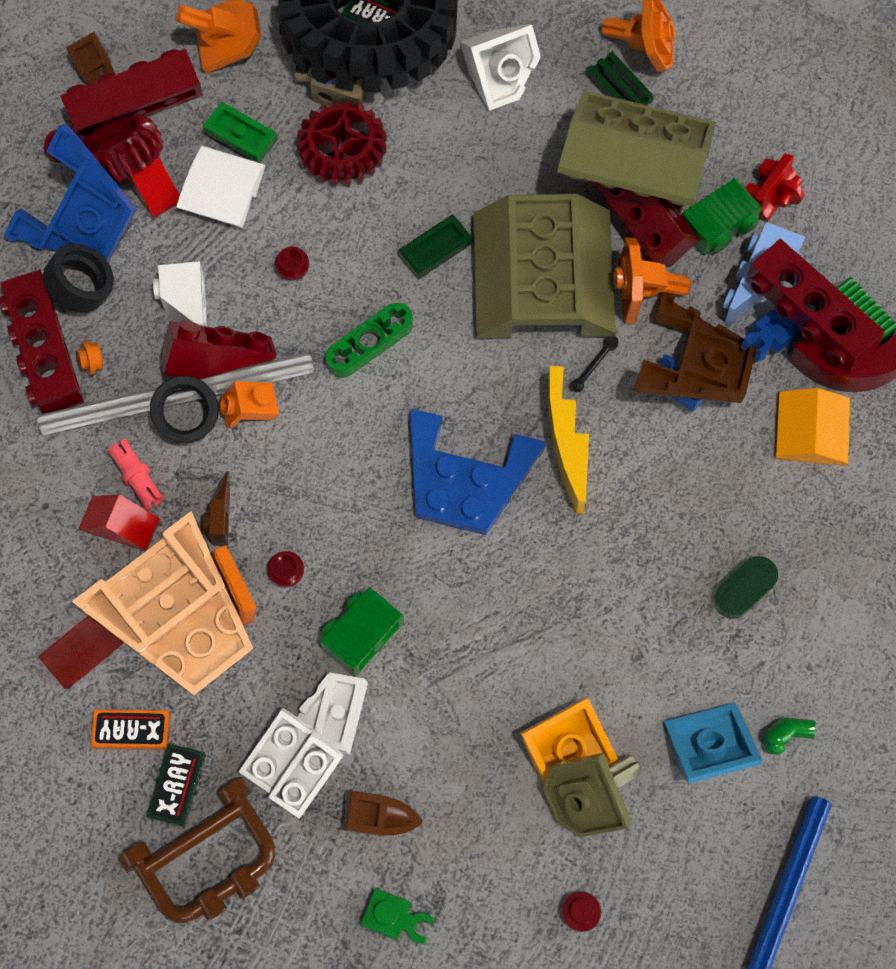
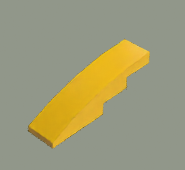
(569, 447)

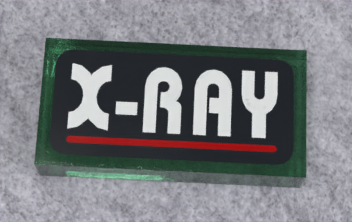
(176, 785)

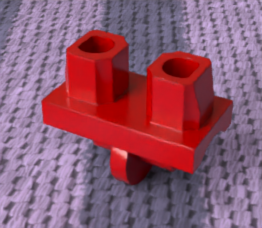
(779, 188)

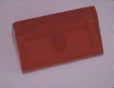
(79, 651)

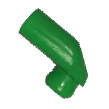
(785, 730)

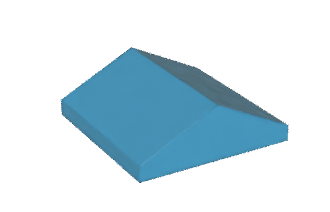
(711, 743)

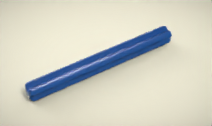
(790, 884)

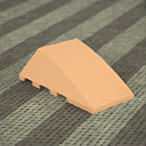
(173, 609)

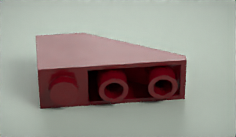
(211, 351)

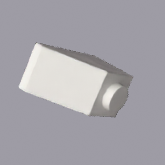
(182, 291)

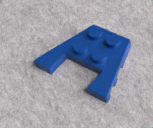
(91, 211)
(461, 489)

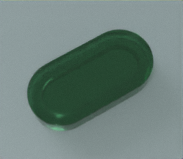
(746, 587)

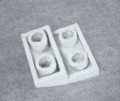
(220, 186)
(291, 763)

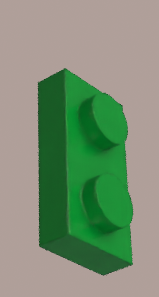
(240, 132)

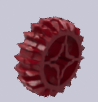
(327, 130)
(125, 145)

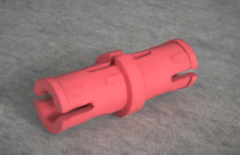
(136, 474)

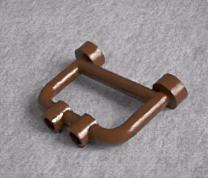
(242, 882)

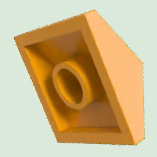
(813, 426)
(567, 736)

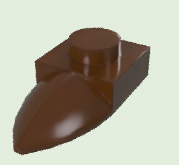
(90, 58)
(217, 520)
(378, 815)

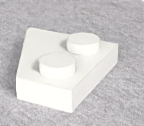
(335, 709)

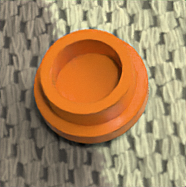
(89, 357)

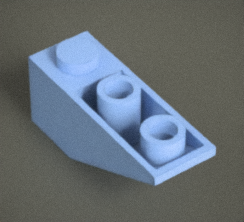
(744, 298)

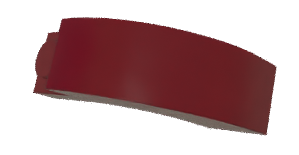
(870, 374)

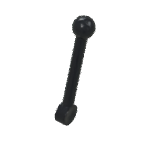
(610, 344)

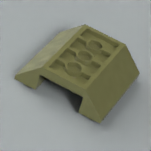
(637, 148)
(543, 265)

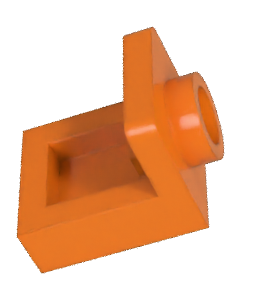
(248, 402)

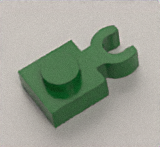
(390, 916)

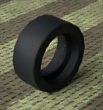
(65, 292)
(157, 409)

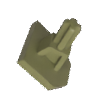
(587, 794)

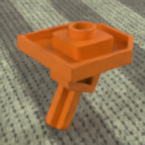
(223, 32)
(648, 32)
(643, 279)

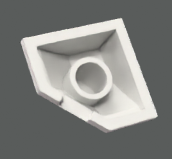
(501, 63)

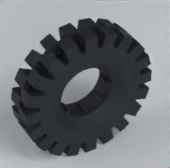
(368, 50)

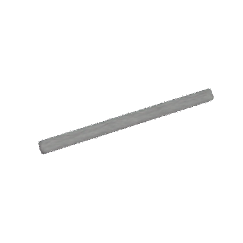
(140, 401)

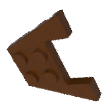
(710, 364)

